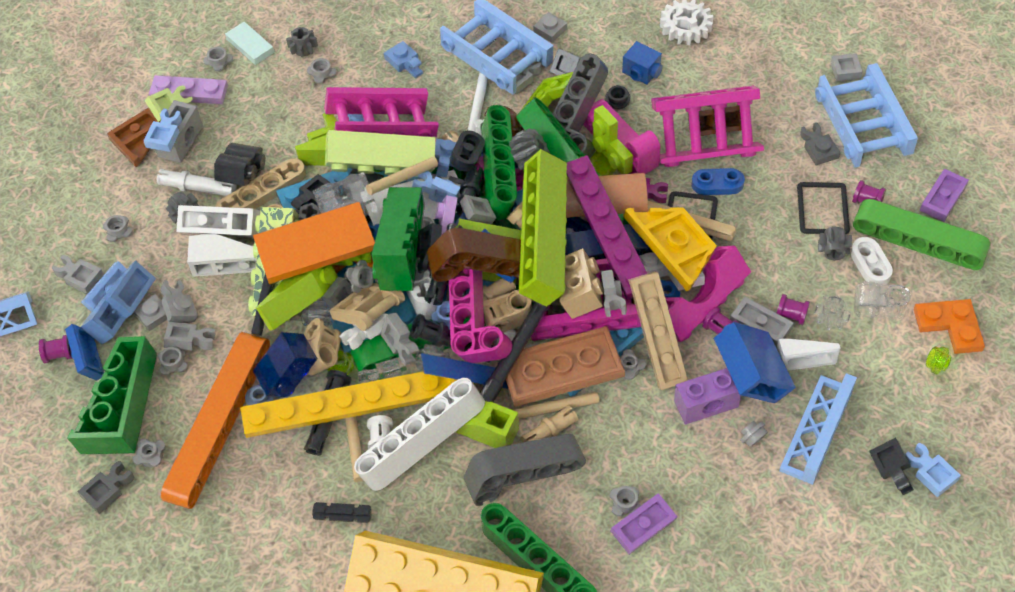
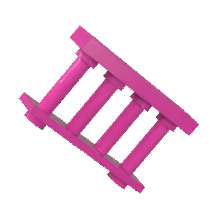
(380, 101)
(692, 104)
(563, 325)

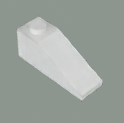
(217, 220)
(218, 255)

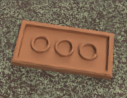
(564, 366)

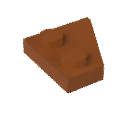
(131, 134)

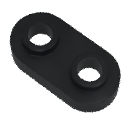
(467, 150)

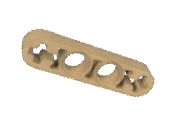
(259, 188)

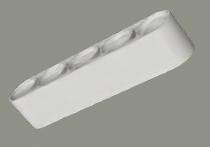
(419, 434)

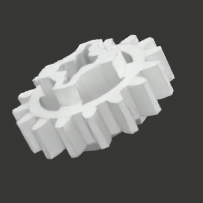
(684, 20)

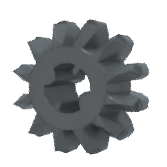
(525, 145)

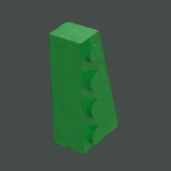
(397, 239)
(118, 400)

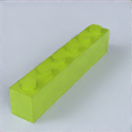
(543, 228)

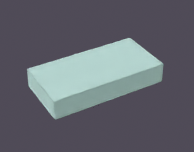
(249, 43)

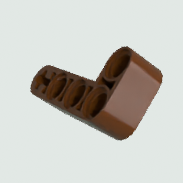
(473, 250)

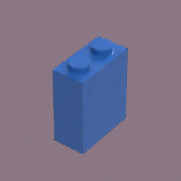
(754, 362)

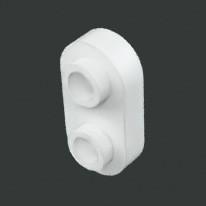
(873, 263)

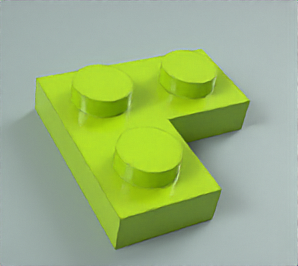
(551, 88)
(605, 141)

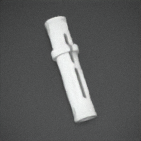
(187, 181)

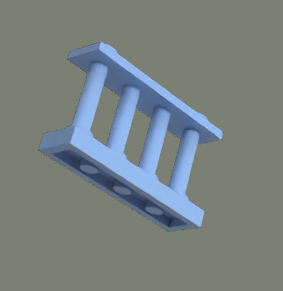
(504, 27)
(882, 100)

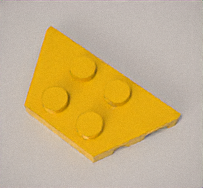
(674, 240)

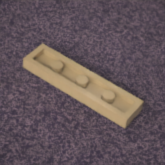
(658, 330)

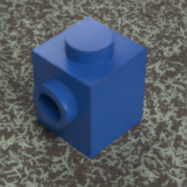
(642, 63)

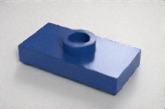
(84, 352)

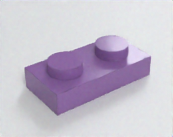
(944, 195)
(643, 523)

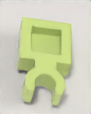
(164, 99)

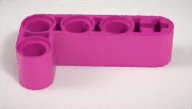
(643, 147)
(474, 329)

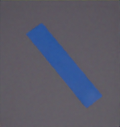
(457, 369)

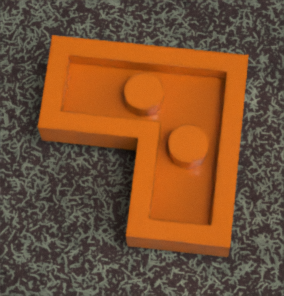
(957, 318)

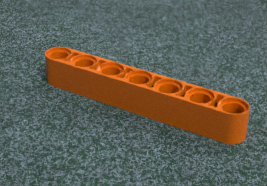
(214, 422)

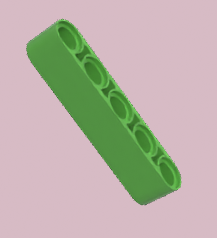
(922, 234)

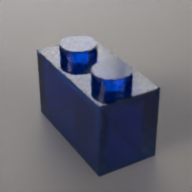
(285, 364)

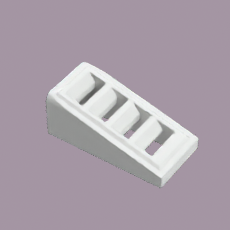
(807, 354)

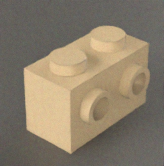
(582, 286)

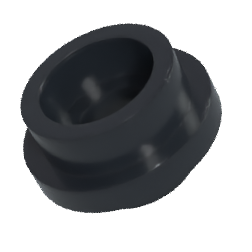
(617, 92)

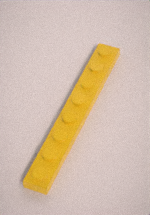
(341, 403)

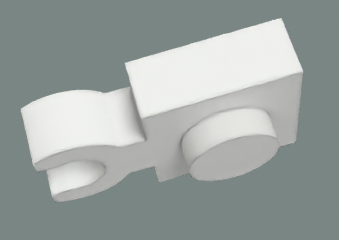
(355, 336)

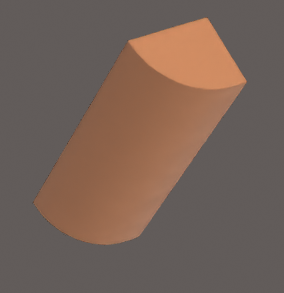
(623, 191)

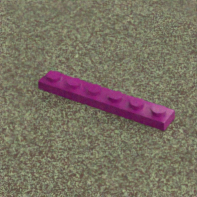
(605, 222)

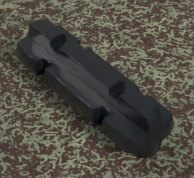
(342, 512)

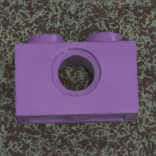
(706, 396)

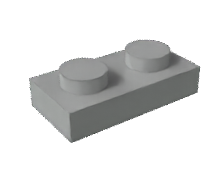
(760, 317)

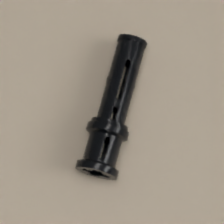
(433, 332)
(320, 432)

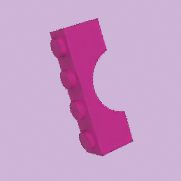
(722, 275)

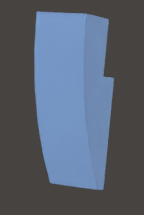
(118, 303)

